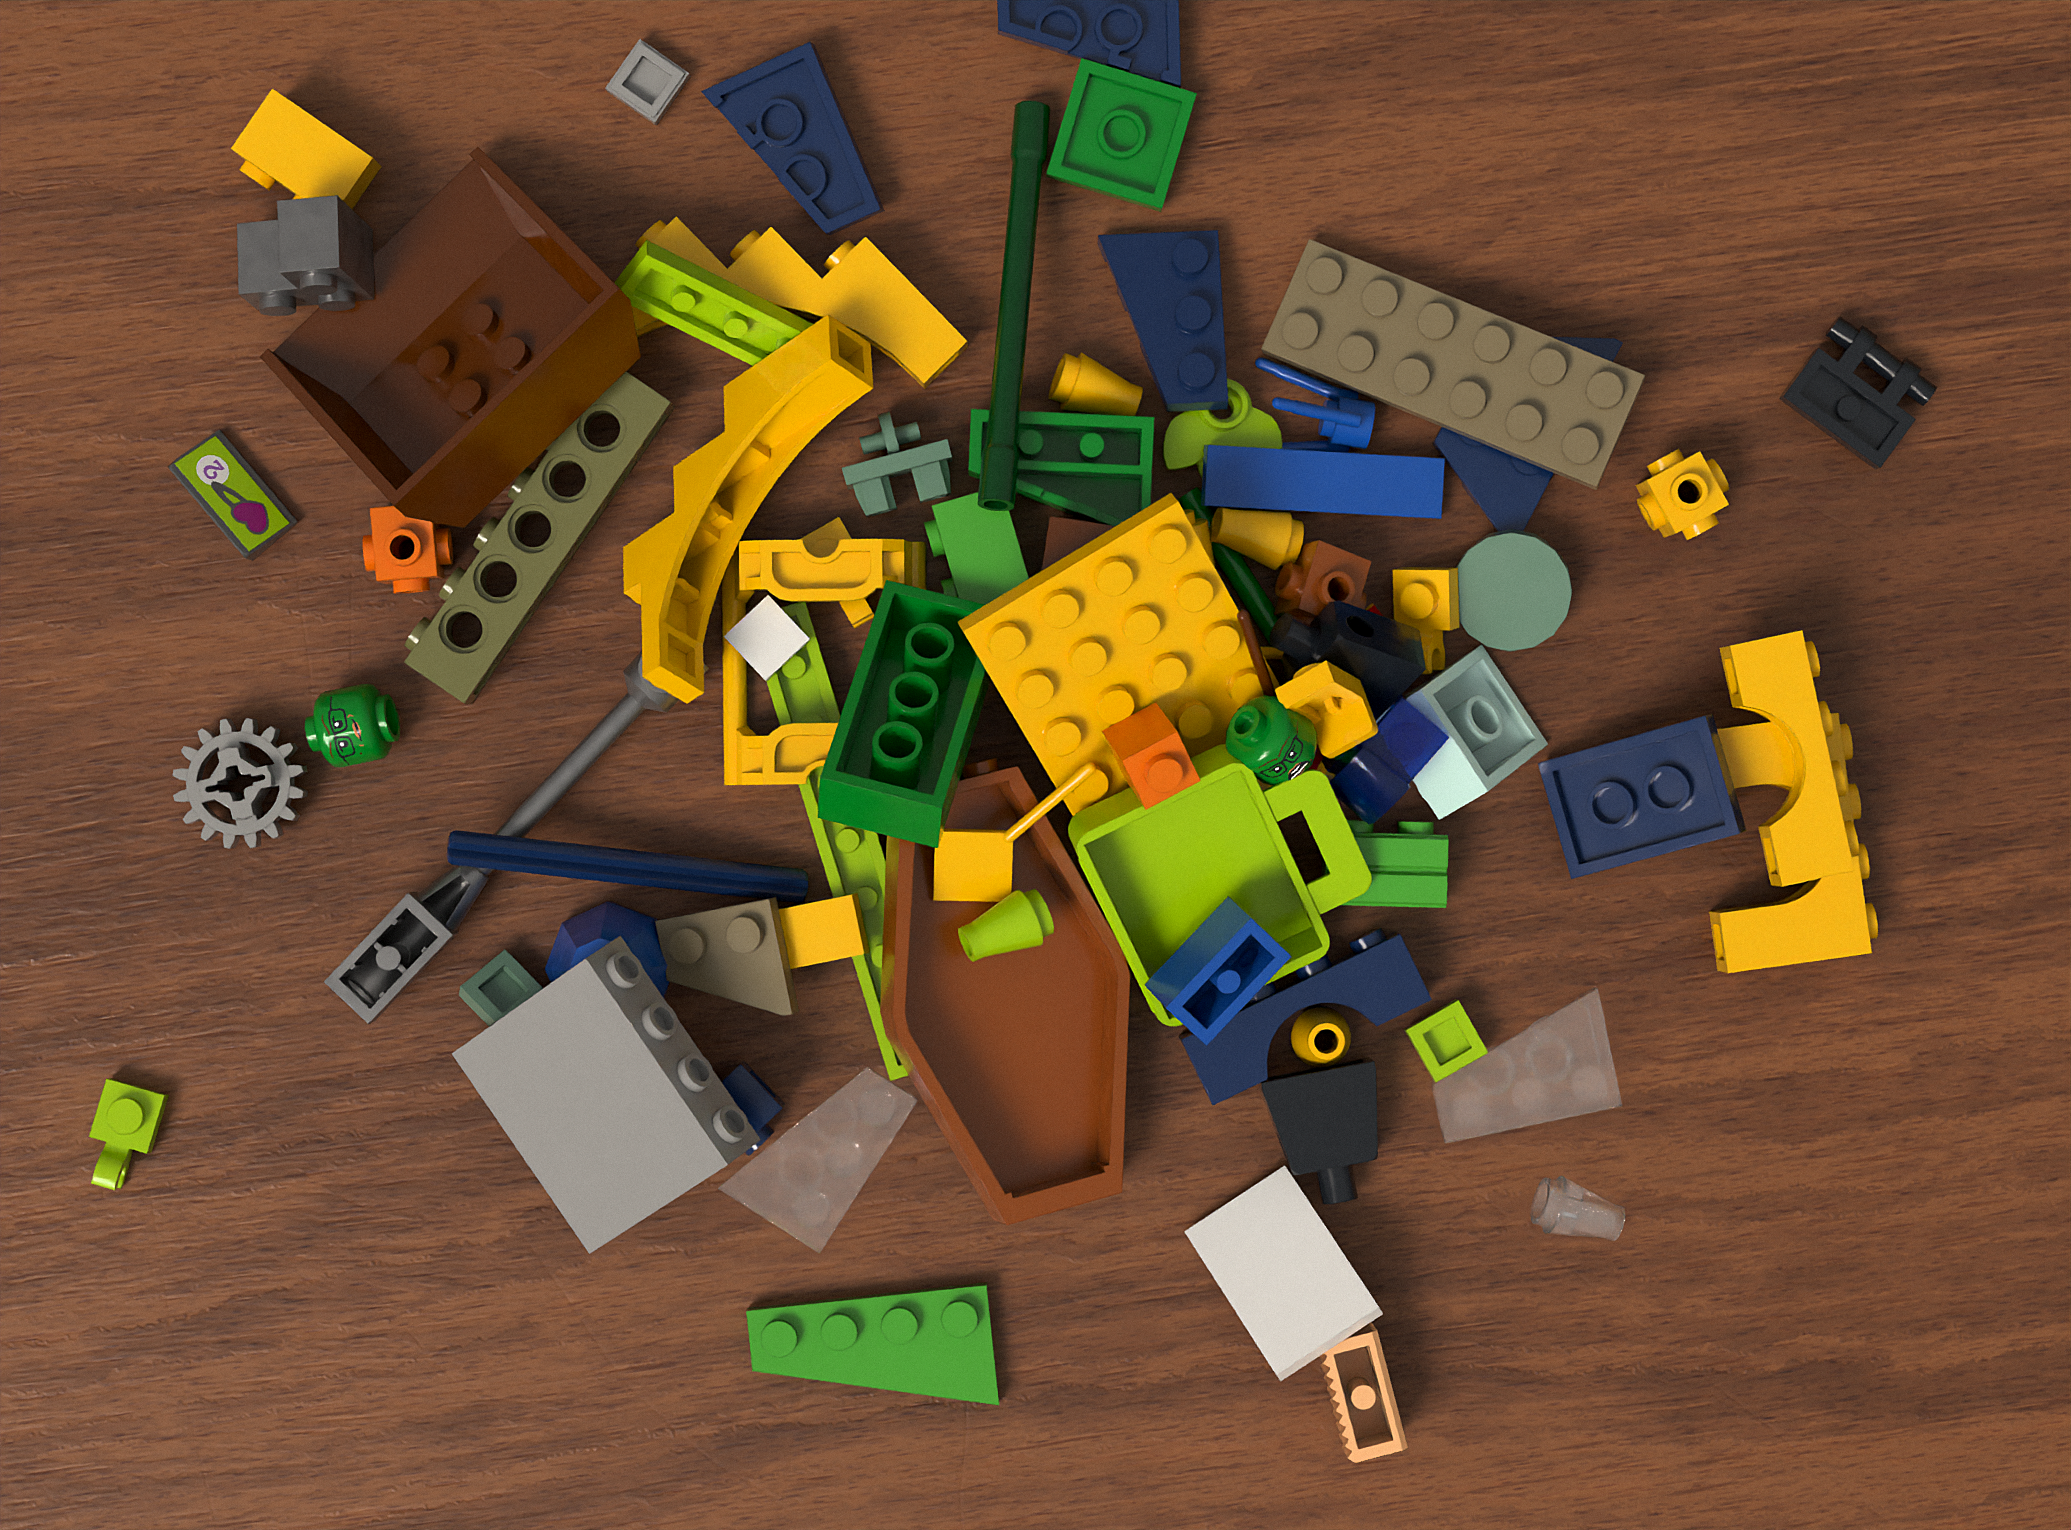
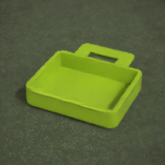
(1220, 838)

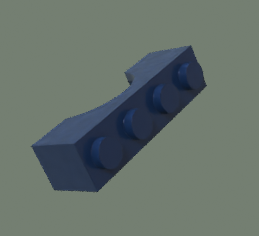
(1373, 979)

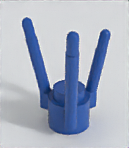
(1344, 420)

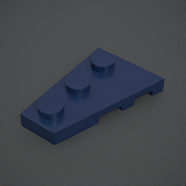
(801, 133)

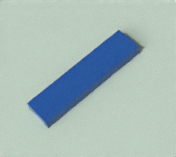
(1322, 481)

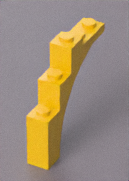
(857, 291)
(718, 488)

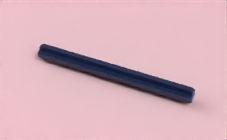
(626, 866)

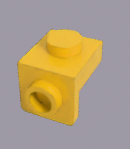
(1333, 704)

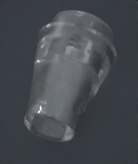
(1575, 1211)

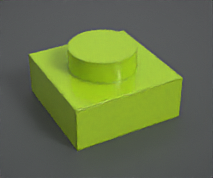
(1446, 1040)

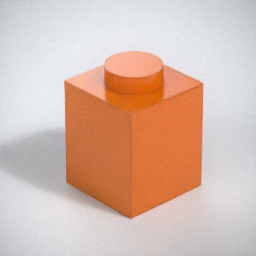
(1151, 755)

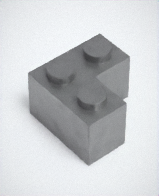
(307, 257)

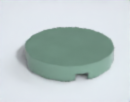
(1512, 590)

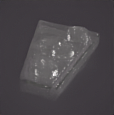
(1536, 1077)
(824, 1160)

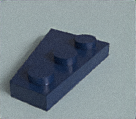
(1116, 33)
(1177, 311)

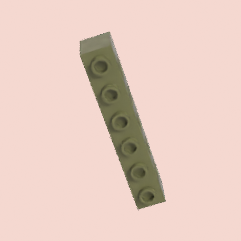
(467, 670)

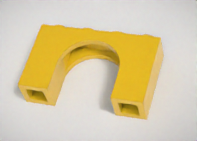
(1823, 916)

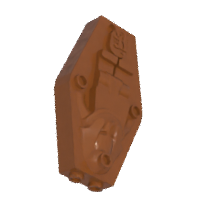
(1024, 1044)

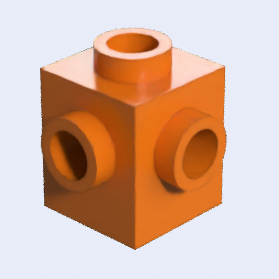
(384, 550)

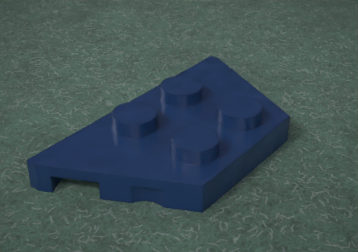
(1499, 482)

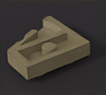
(732, 954)

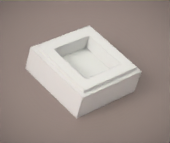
(767, 638)

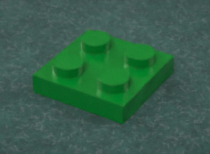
(1121, 135)

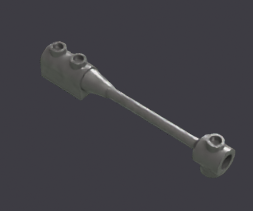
(429, 919)

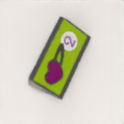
(233, 495)

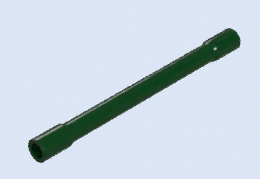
(1000, 454)

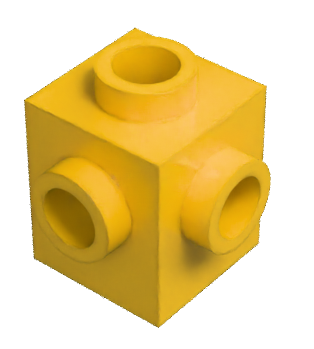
(1661, 501)

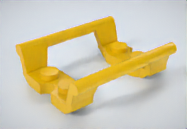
(796, 576)

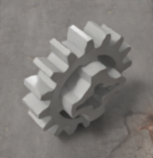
(235, 755)

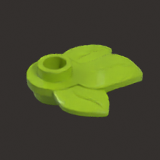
(1194, 429)

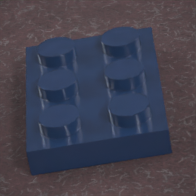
(1642, 796)

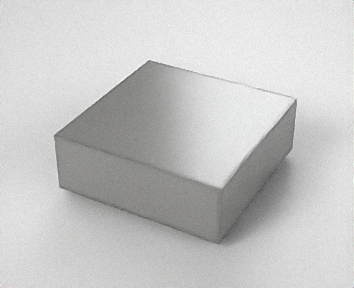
(648, 82)

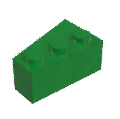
(1078, 462)

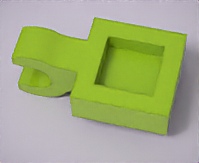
(126, 1121)

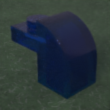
(1380, 768)

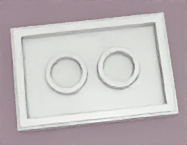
(1283, 1273)

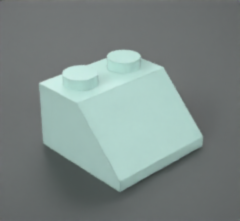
(1485, 727)

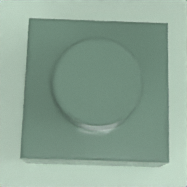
(498, 988)

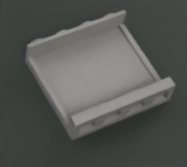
(606, 1095)

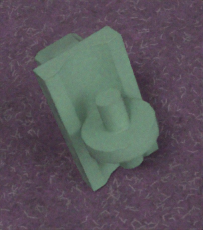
(925, 462)

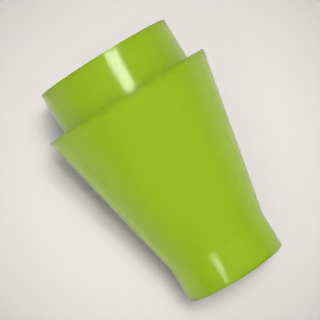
(1008, 926)

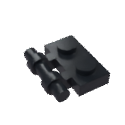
(1847, 406)

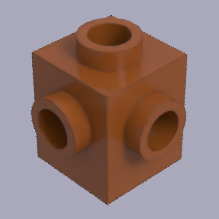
(1320, 577)

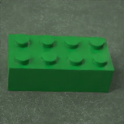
(906, 719)

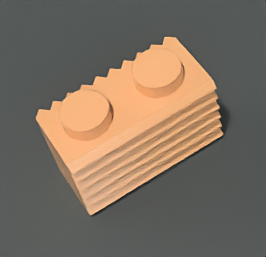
(1363, 1396)

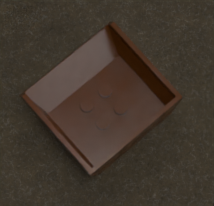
(470, 353)

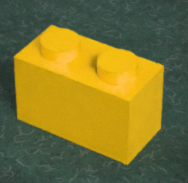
(302, 154)

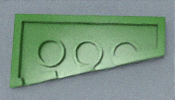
(893, 1341)

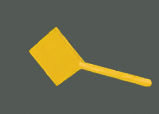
(979, 861)

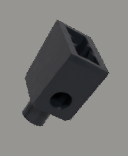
(1366, 645)
(1326, 1122)

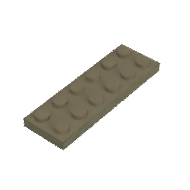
(1453, 364)

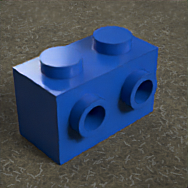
(1217, 971)

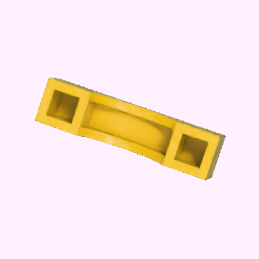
(1808, 831)

